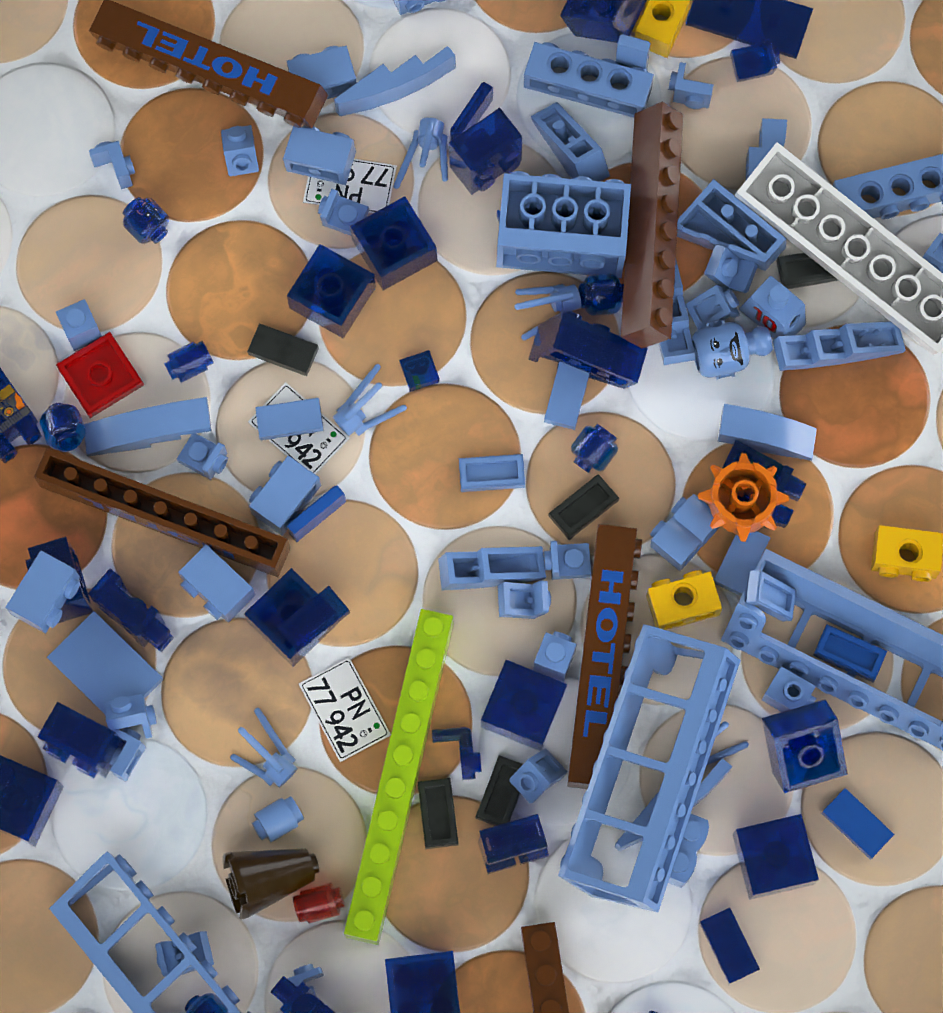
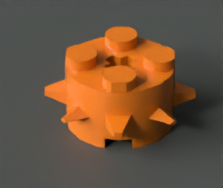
(743, 480)

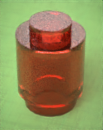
(318, 903)

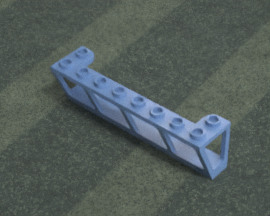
(857, 615)
(682, 772)
(99, 953)

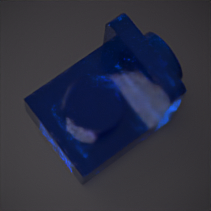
(755, 60)

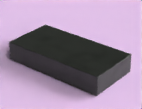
(801, 271)
(283, 349)
(583, 507)
(500, 795)
(438, 813)

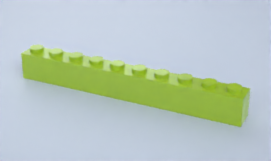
(399, 777)

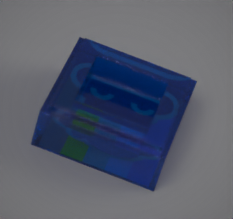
(419, 371)

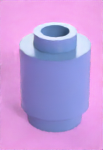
(277, 819)

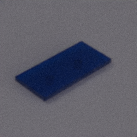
(754, 21)

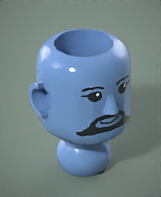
(726, 348)

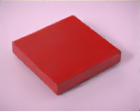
(100, 375)

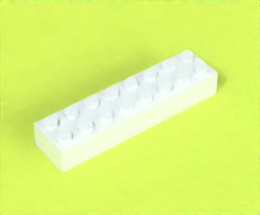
(848, 244)

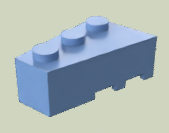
(725, 221)

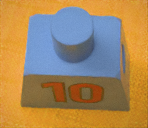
(775, 308)

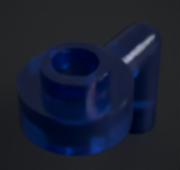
(469, 761)

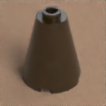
(267, 877)

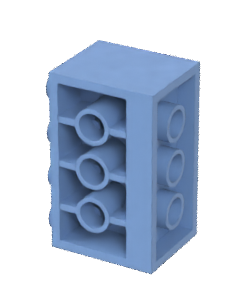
(563, 224)

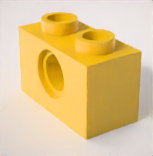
(662, 33)
(924, 545)
(669, 614)

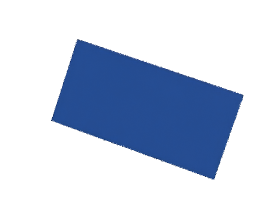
(316, 513)
(850, 653)
(857, 823)

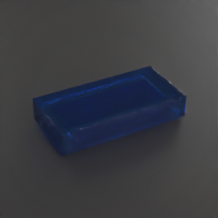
(474, 110)
(313, 619)
(729, 945)

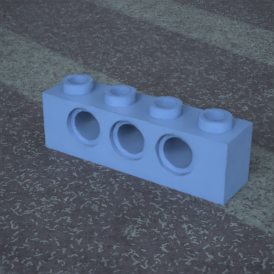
(597, 93)
(903, 176)

